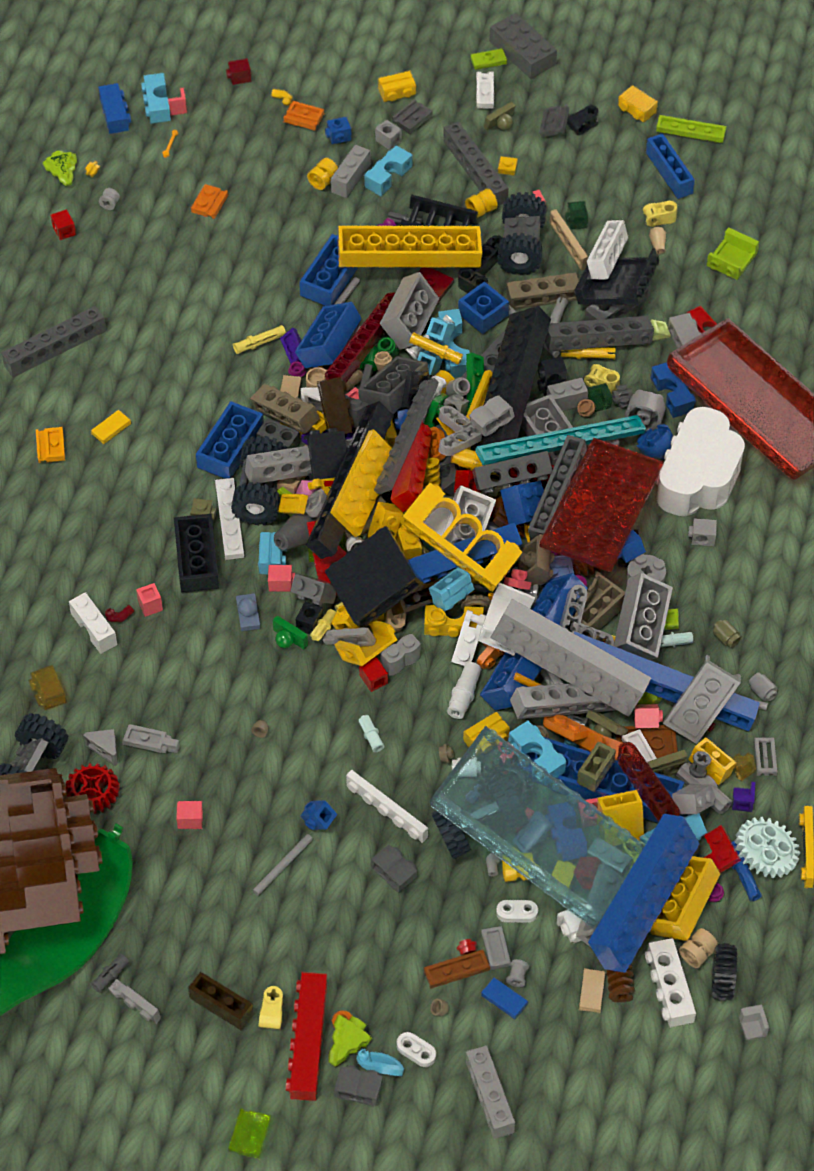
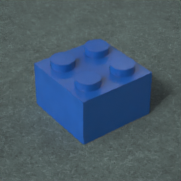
(483, 307)
(522, 501)

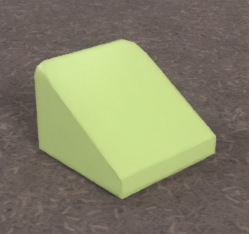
(660, 330)

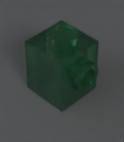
(576, 215)

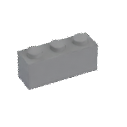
(350, 171)

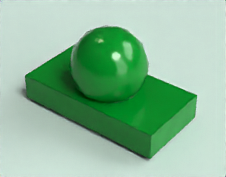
(288, 634)

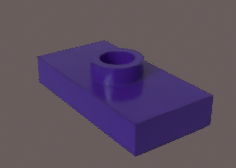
(290, 343)

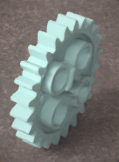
(767, 847)

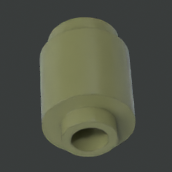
(727, 633)

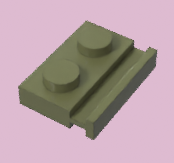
(669, 764)

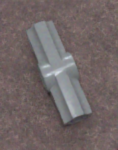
(721, 801)

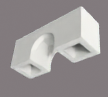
(88, 615)

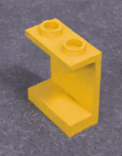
(362, 654)

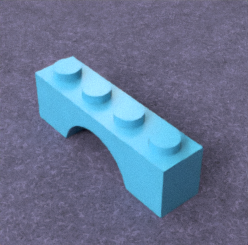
(454, 369)

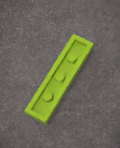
(691, 128)

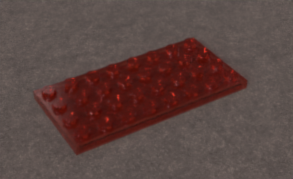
(601, 505)

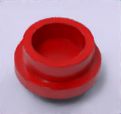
(467, 946)

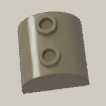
(536, 562)

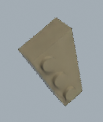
(602, 603)

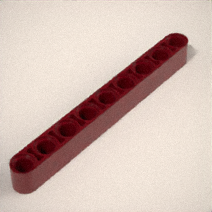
(360, 344)

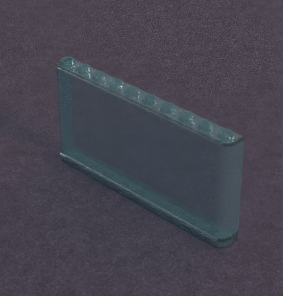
(538, 826)

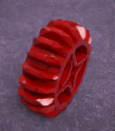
(93, 781)

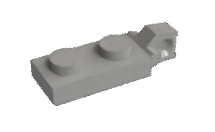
(358, 636)
(150, 739)
(134, 1000)

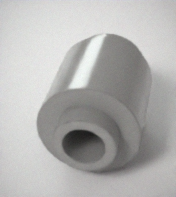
(458, 386)
(763, 687)

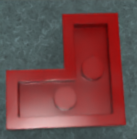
(723, 851)

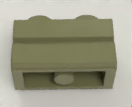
(596, 766)

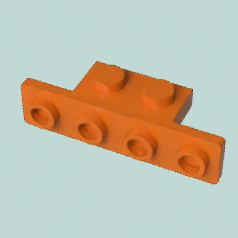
(573, 731)

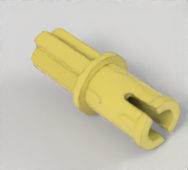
(323, 625)

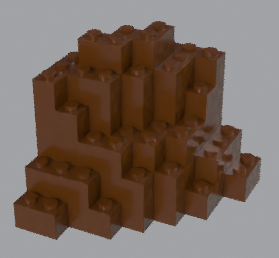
(42, 851)

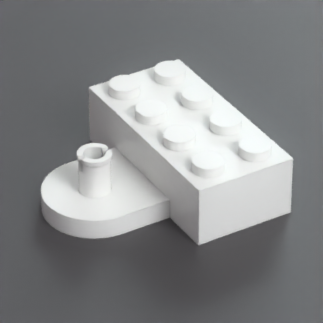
(469, 503)

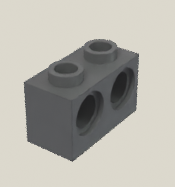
(287, 435)

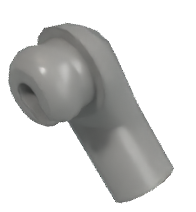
(492, 862)

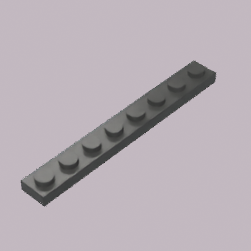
(406, 436)

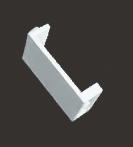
(498, 605)

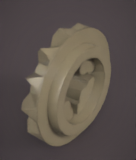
(476, 601)

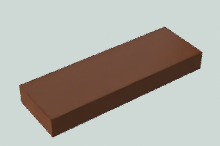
(456, 968)

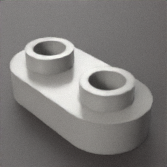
(315, 503)

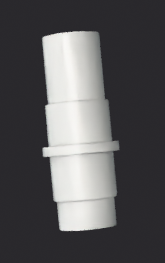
(464, 690)

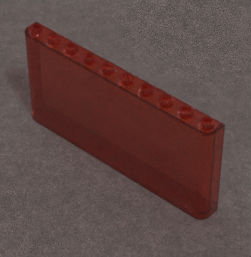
(752, 392)

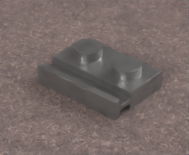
(412, 116)
(554, 120)

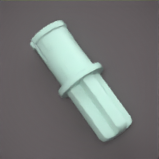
(676, 639)
(371, 733)

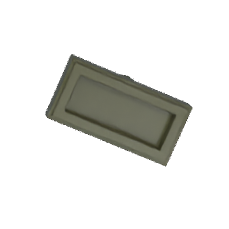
(501, 117)
(605, 725)

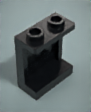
(325, 452)

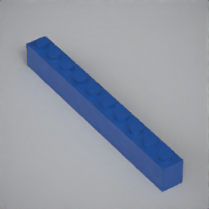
(671, 684)

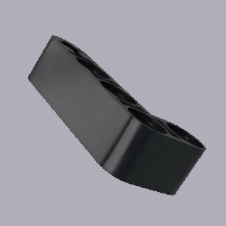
(472, 277)

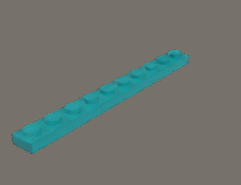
(554, 440)

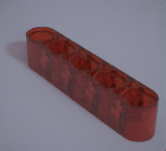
(646, 776)

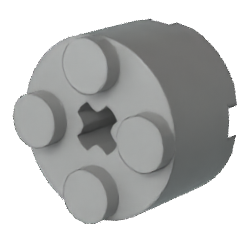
(648, 407)
(647, 565)

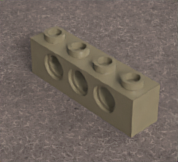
(541, 290)
(285, 408)

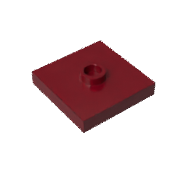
(438, 281)

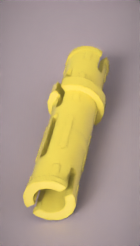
(262, 338)

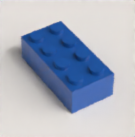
(324, 278)
(328, 335)
(223, 445)

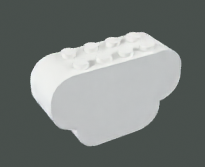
(700, 464)

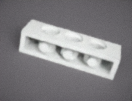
(607, 249)
(666, 952)

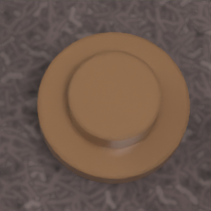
(586, 407)

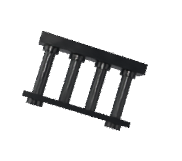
(438, 208)

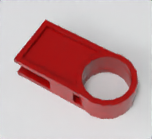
(702, 318)

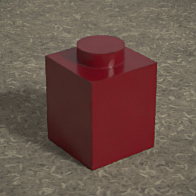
(239, 71)

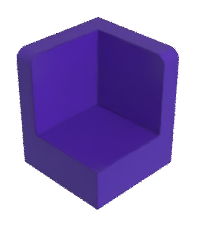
(743, 798)

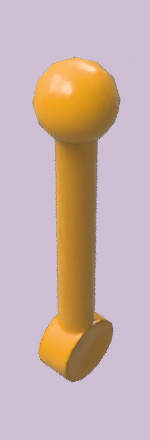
(166, 152)

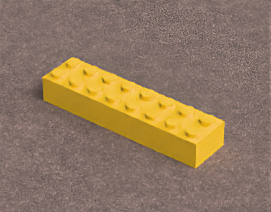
(409, 246)

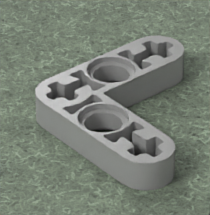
(467, 432)
(579, 605)

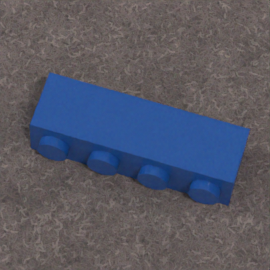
(670, 166)

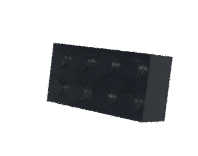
(196, 553)

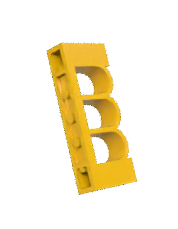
(433, 498)

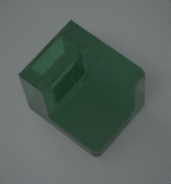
(600, 396)

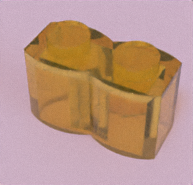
(47, 687)

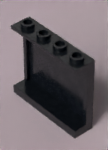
(624, 285)
(373, 577)

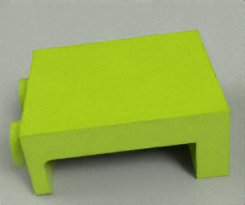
(733, 254)

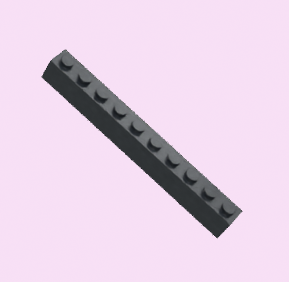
(327, 529)

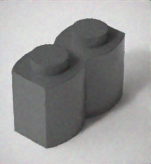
(394, 868)
(358, 1085)

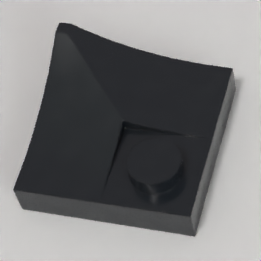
(412, 382)

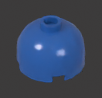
(655, 442)

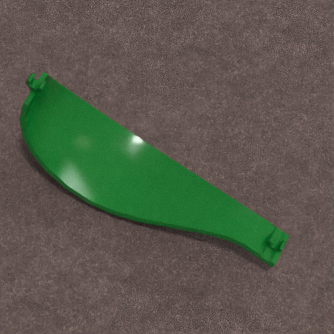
(52, 953)

